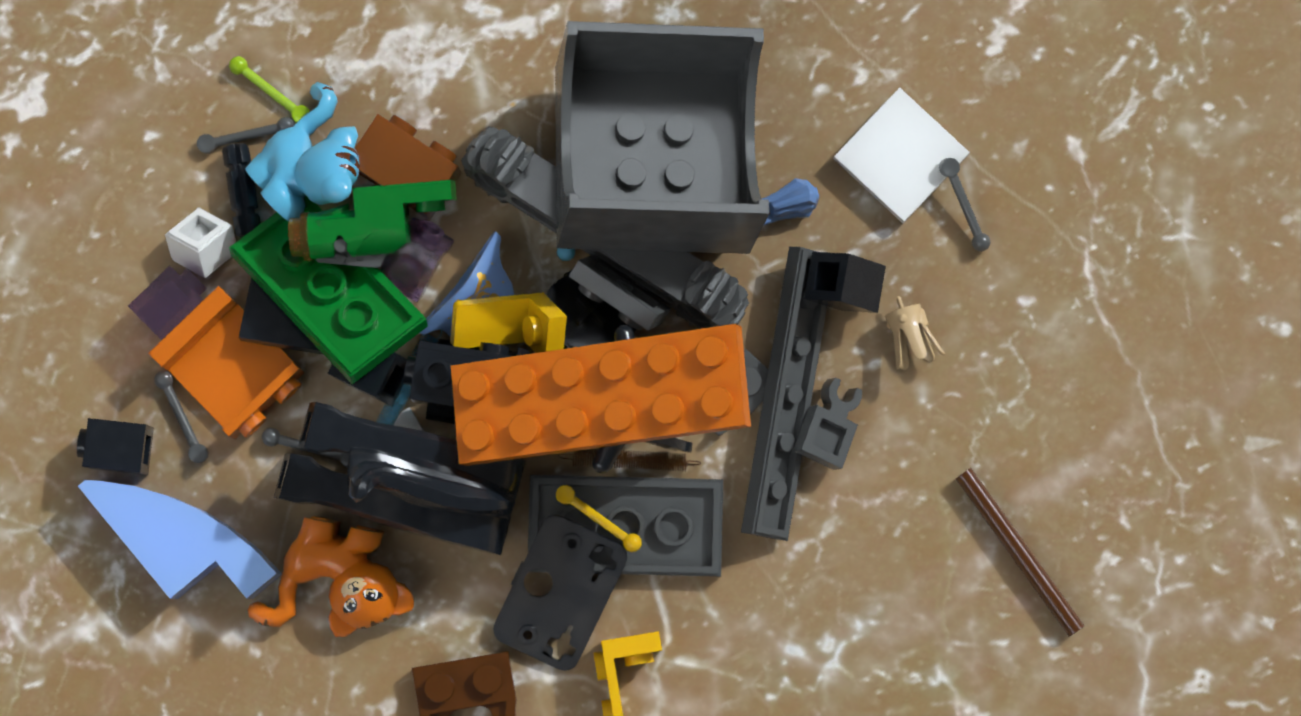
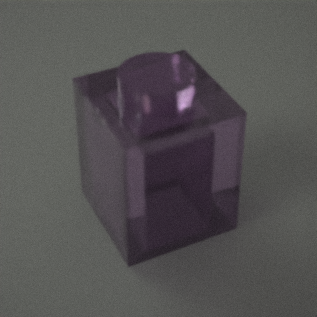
(168, 300)

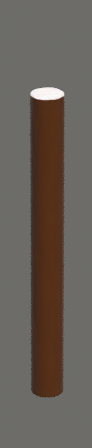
(1020, 552)

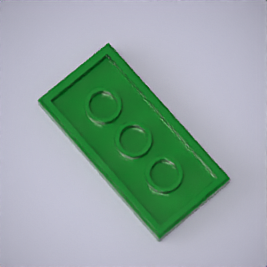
(342, 309)

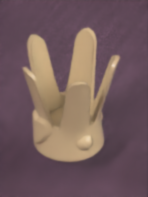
(913, 324)

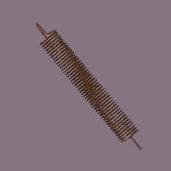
(637, 457)

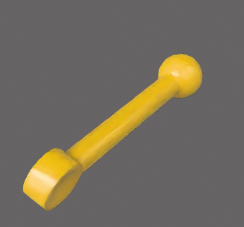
(566, 495)

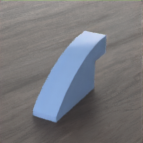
(179, 540)

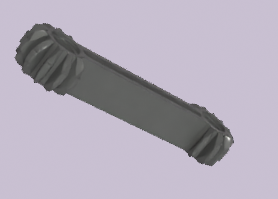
(691, 287)

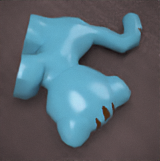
(296, 169)

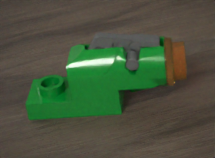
(369, 230)

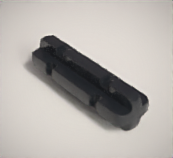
(241, 188)

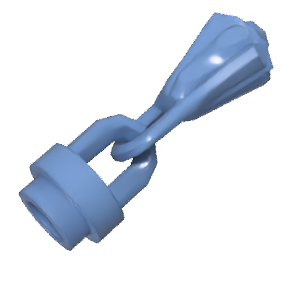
(792, 201)

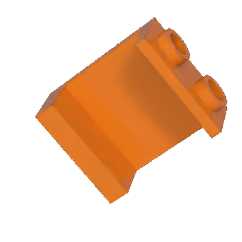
(227, 375)

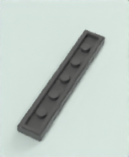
(785, 404)

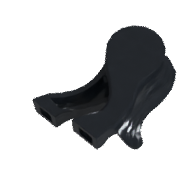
(402, 480)

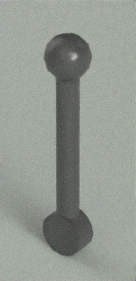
(207, 143)
(949, 168)
(272, 437)
(197, 453)

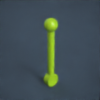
(239, 65)

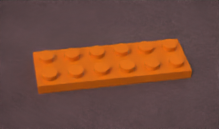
(601, 395)

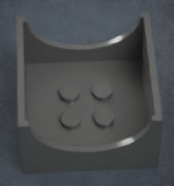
(657, 138)

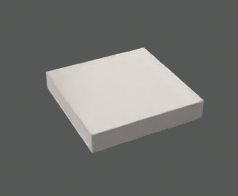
(900, 155)

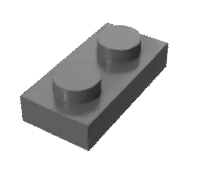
(634, 304)

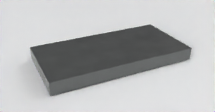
(672, 516)

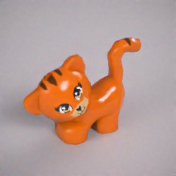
(360, 589)

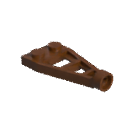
(466, 684)

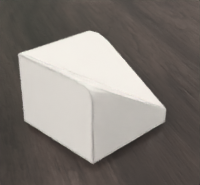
(201, 242)

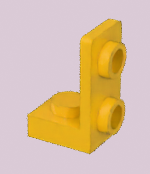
(508, 321)
(635, 650)

